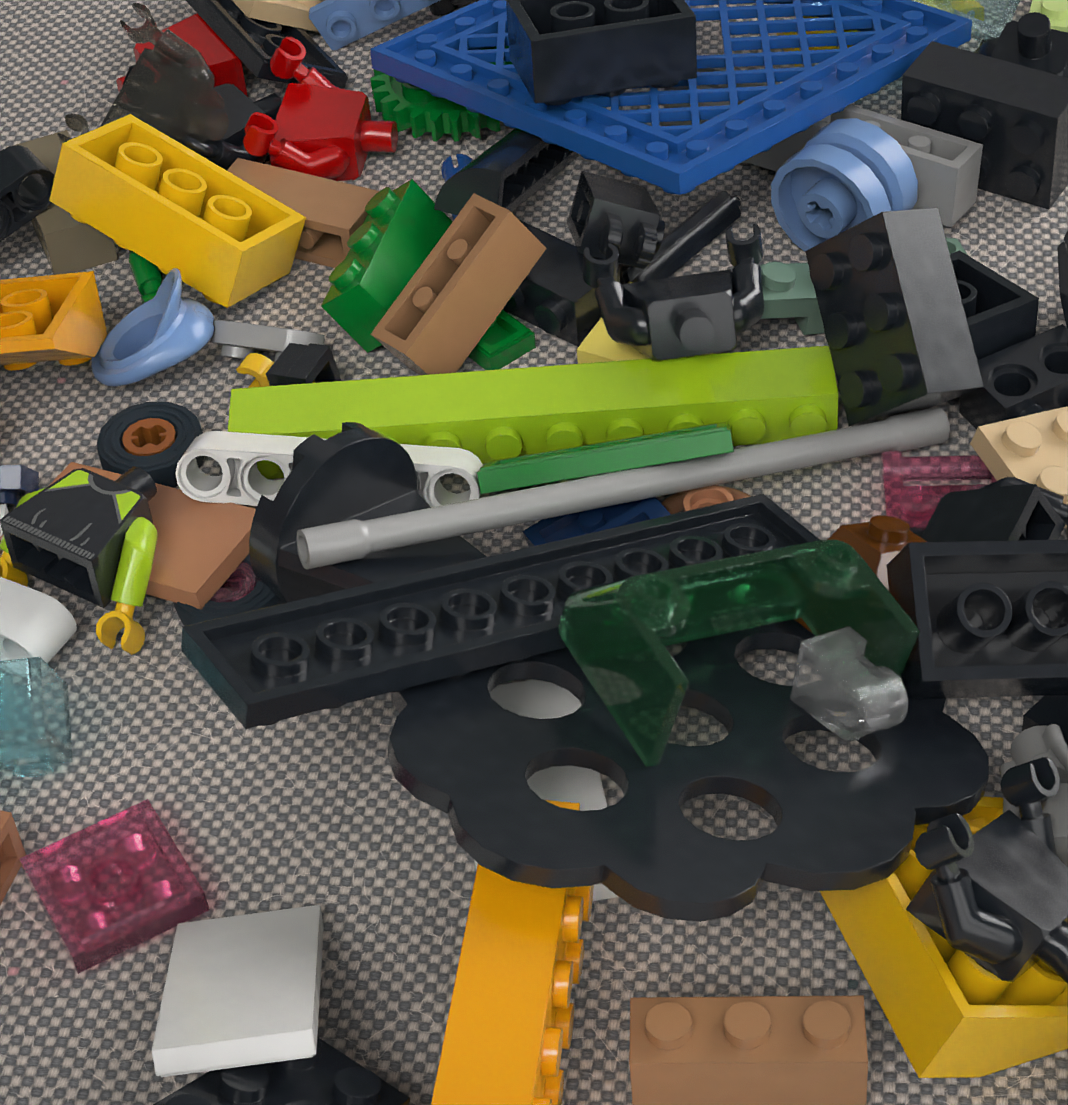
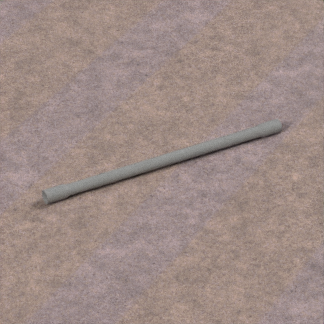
(358, 538)

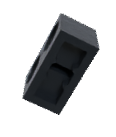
(1021, 380)

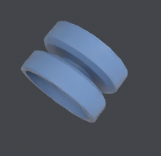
(841, 180)

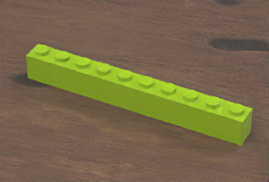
(559, 406)

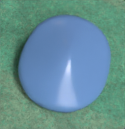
(154, 336)

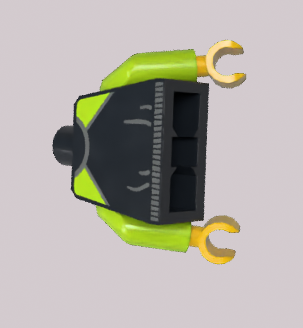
(89, 541)

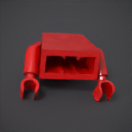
(317, 124)

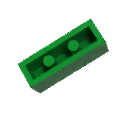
(383, 259)

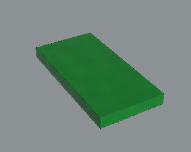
(605, 457)

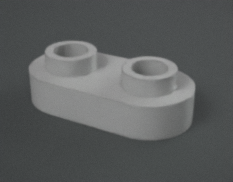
(244, 338)

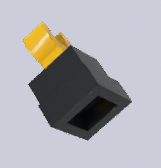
(294, 366)

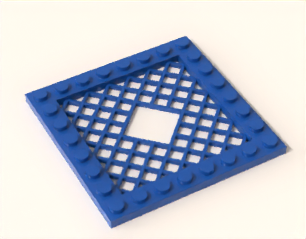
(449, 64)

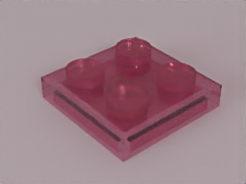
(114, 885)

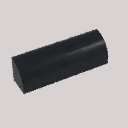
(505, 172)

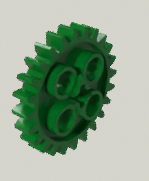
(425, 113)

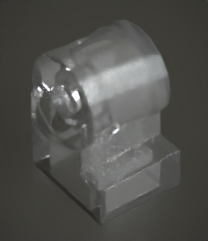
(846, 688)

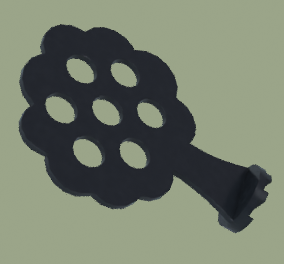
(475, 757)

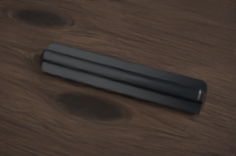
(689, 238)

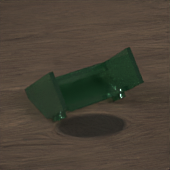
(624, 625)

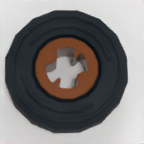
(148, 438)

